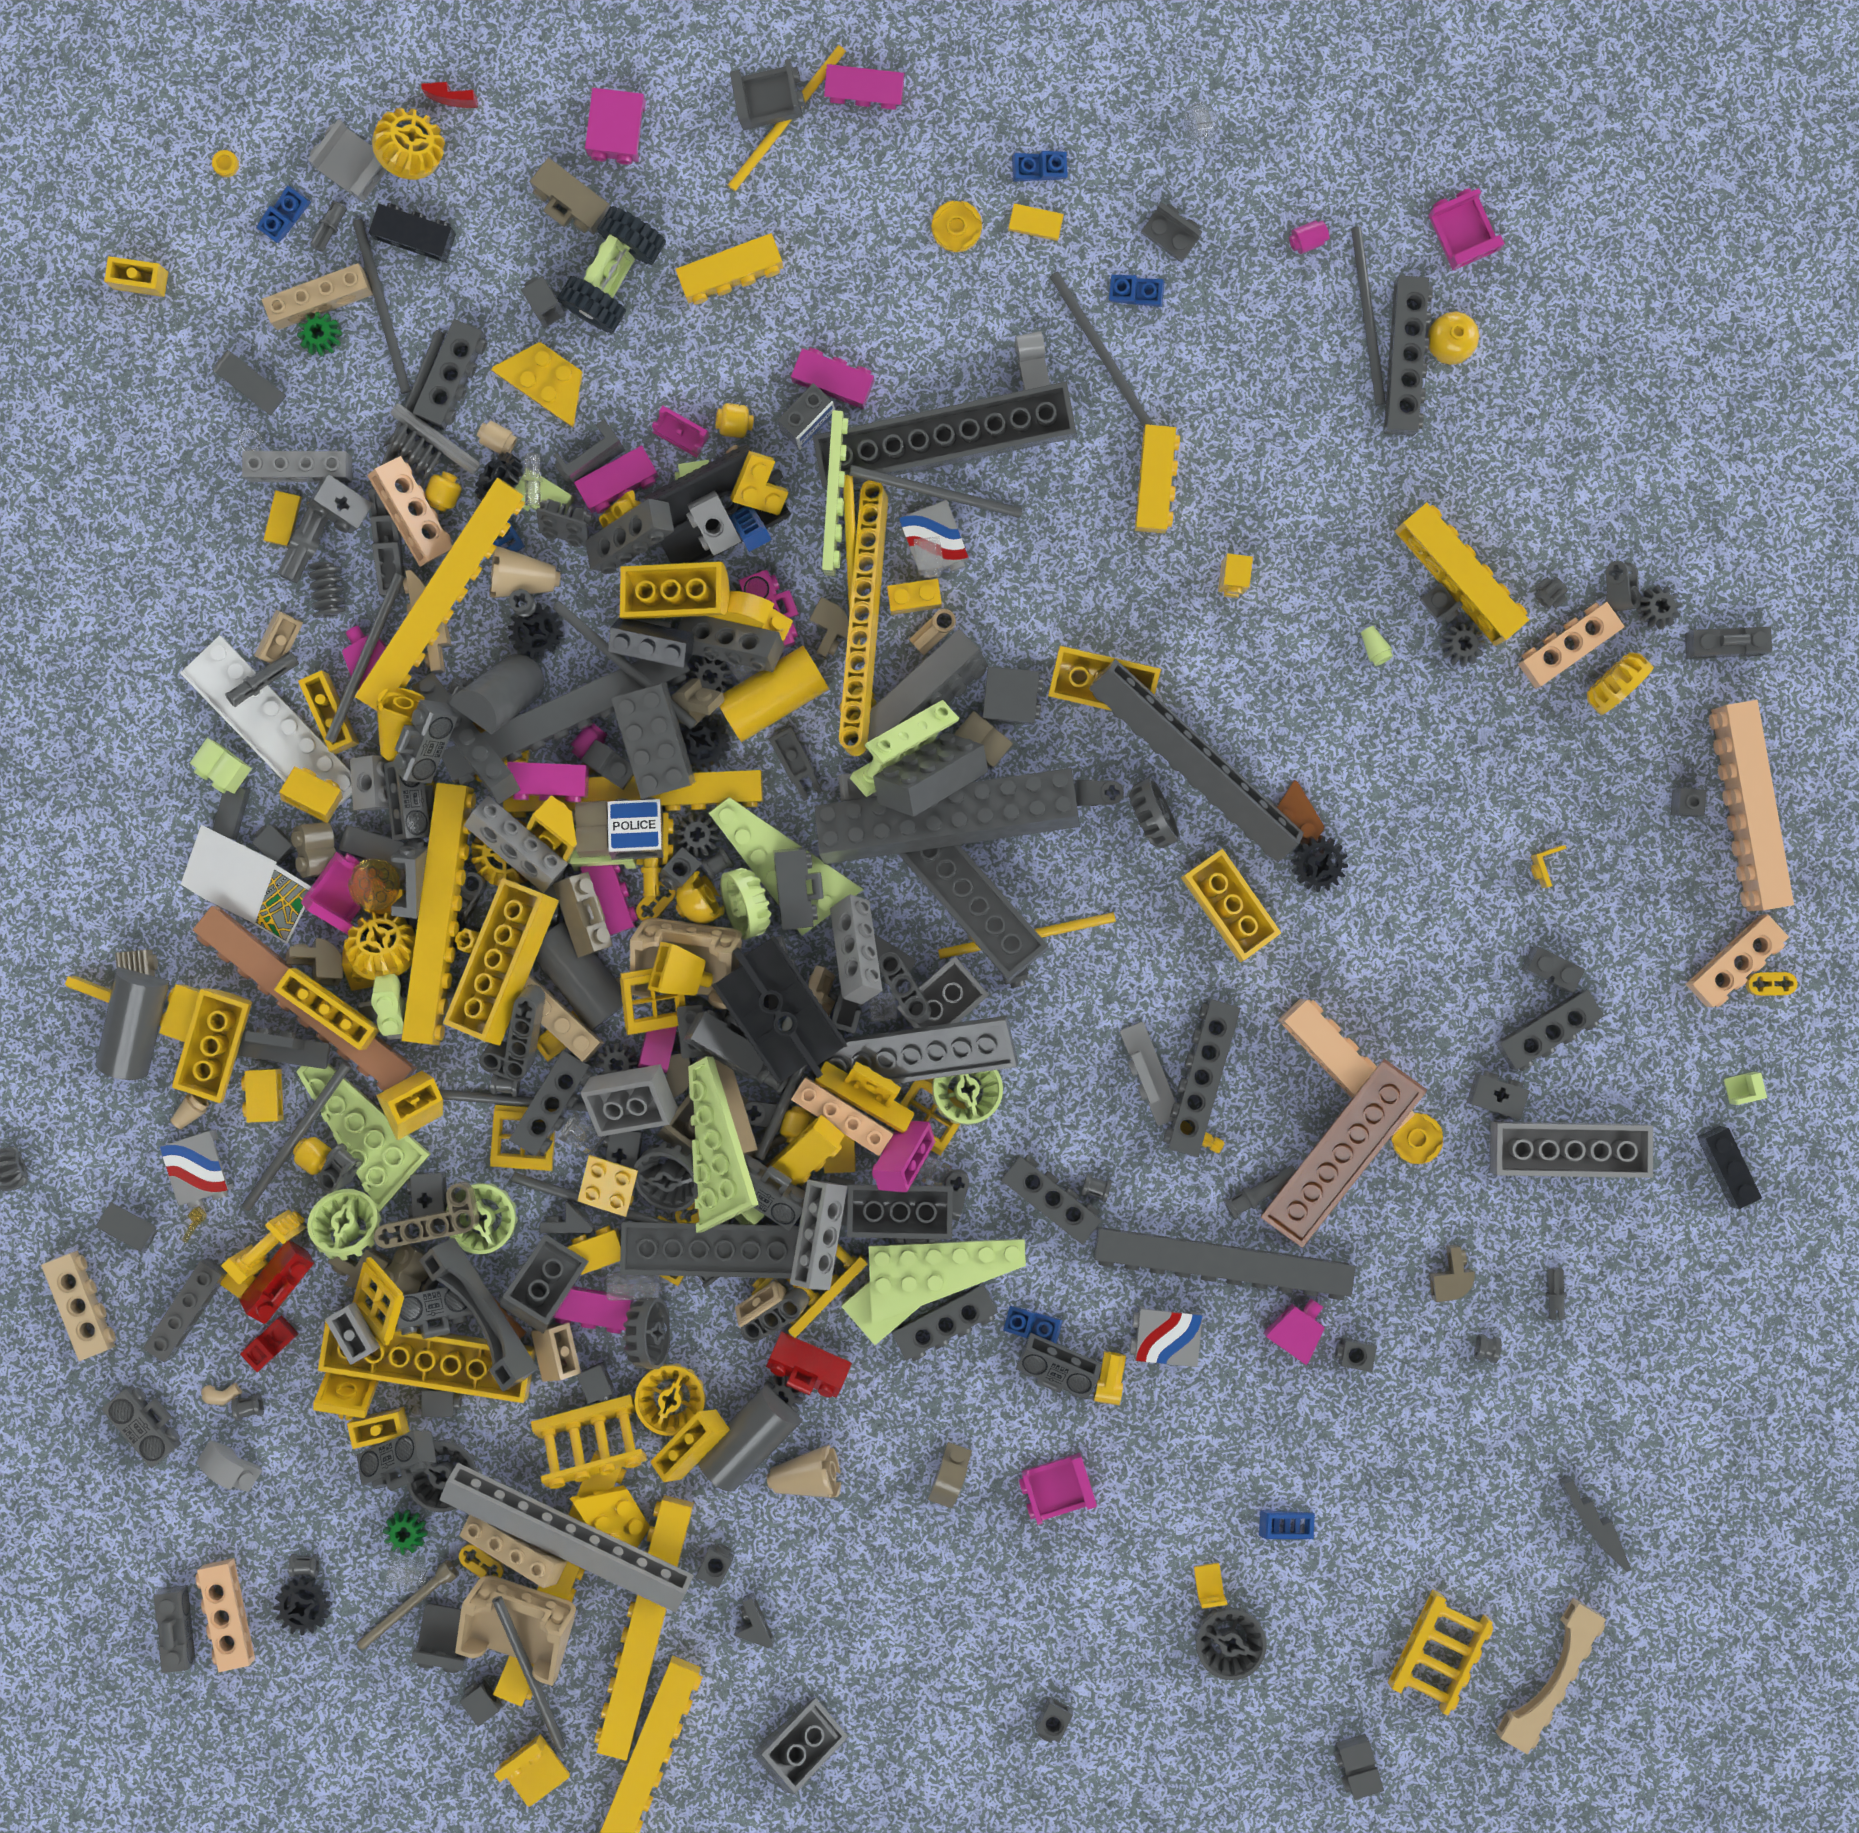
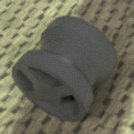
(1487, 1348)

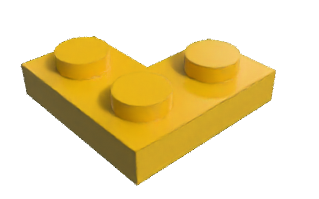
(753, 488)

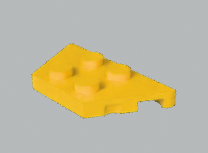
(545, 379)
(613, 1514)

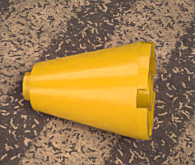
(394, 712)

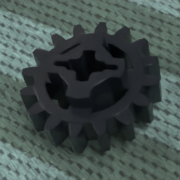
(506, 467)
(531, 641)
(706, 755)
(1323, 854)
(307, 1615)

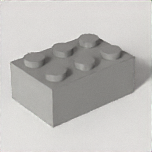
(951, 995)
(629, 1100)

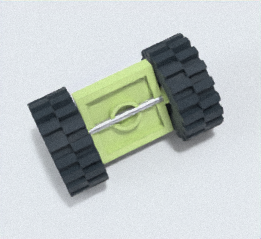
(625, 241)

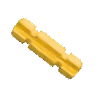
(1214, 1144)

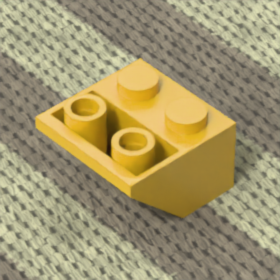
(411, 1104)

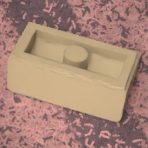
(278, 637)
(759, 1302)

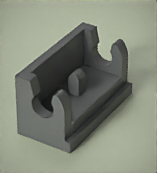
(127, 1227)

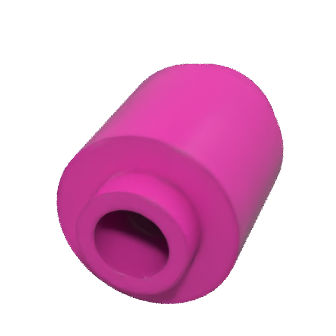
(1309, 236)
(586, 738)

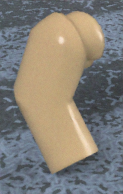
(216, 1397)

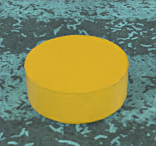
(225, 163)

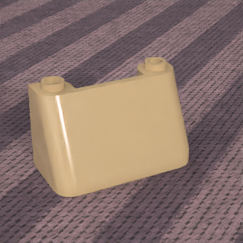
(708, 942)
(539, 1618)

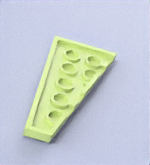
(834, 503)
(756, 842)
(367, 1135)
(717, 1153)
(924, 1272)

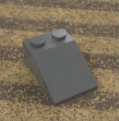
(543, 1283)
(800, 1746)

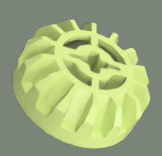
(745, 902)
(974, 1113)
(339, 1214)
(488, 1239)

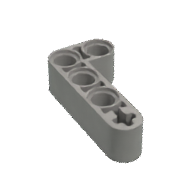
(1032, 360)

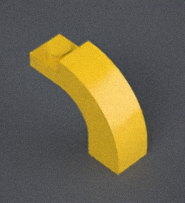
(755, 612)

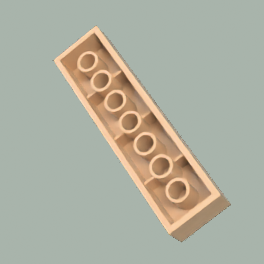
(1751, 806)

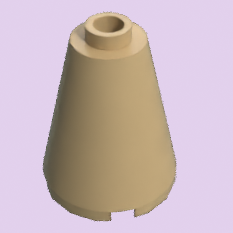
(517, 571)
(807, 1474)

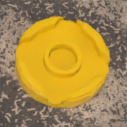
(952, 232)
(1410, 1143)

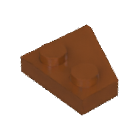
(1301, 812)

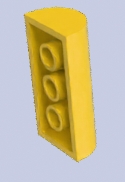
(674, 590)
(1077, 670)
(773, 694)
(1230, 905)
(212, 1044)

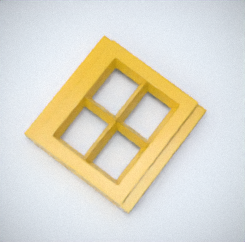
(653, 1022)
(940, 1144)
(518, 1161)
(386, 1286)

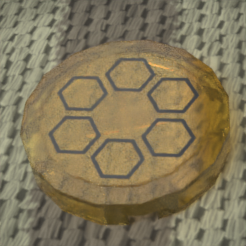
(374, 884)

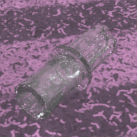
(532, 479)

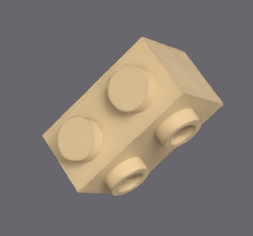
(556, 1352)

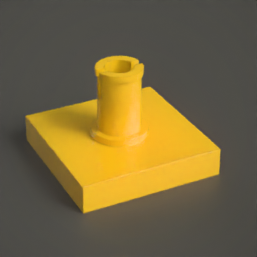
(345, 1395)

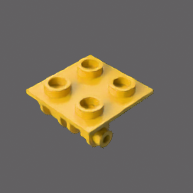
(608, 1185)

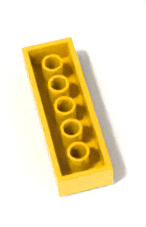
(1462, 574)
(500, 961)

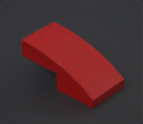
(442, 94)
(269, 1343)

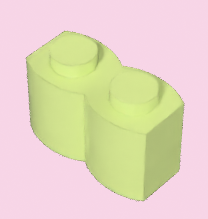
(220, 766)
(388, 1004)

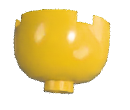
(1453, 337)
(697, 900)

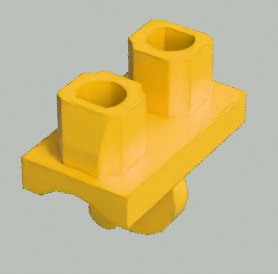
(619, 508)

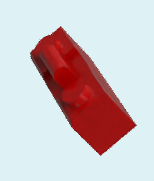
(276, 1281)
(808, 1366)

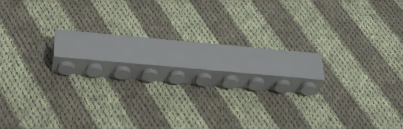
(566, 1537)

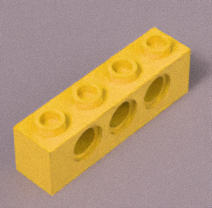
(327, 1008)

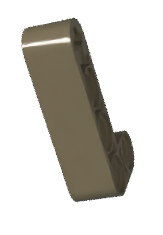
(426, 1222)

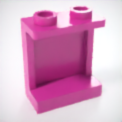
(614, 125)
(1464, 229)
(330, 893)
(1057, 1488)

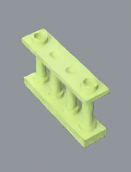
(903, 741)

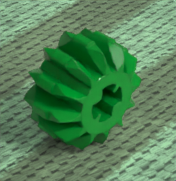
(319, 344)
(416, 1534)

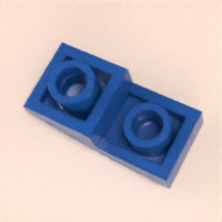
(1039, 167)
(281, 218)
(1136, 291)
(1023, 1322)

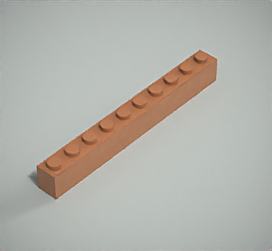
(267, 968)

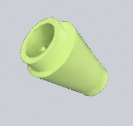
(1376, 646)

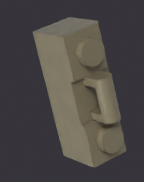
(562, 188)
(583, 914)

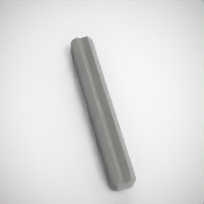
(435, 438)

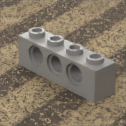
(296, 466)
(515, 844)
(856, 949)
(818, 1235)

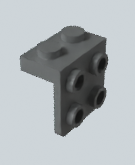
(439, 1639)

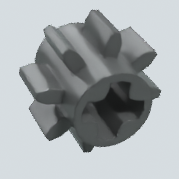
(1551, 592)

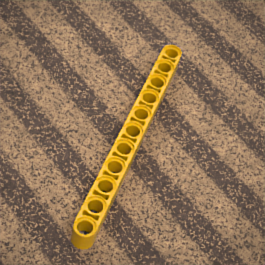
(866, 628)

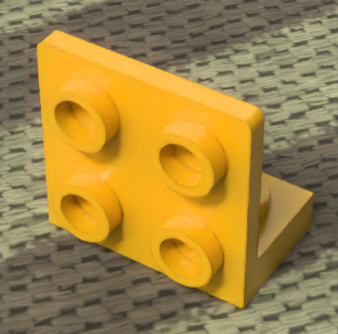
(533, 1770)

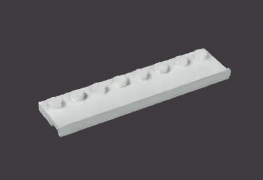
(263, 719)

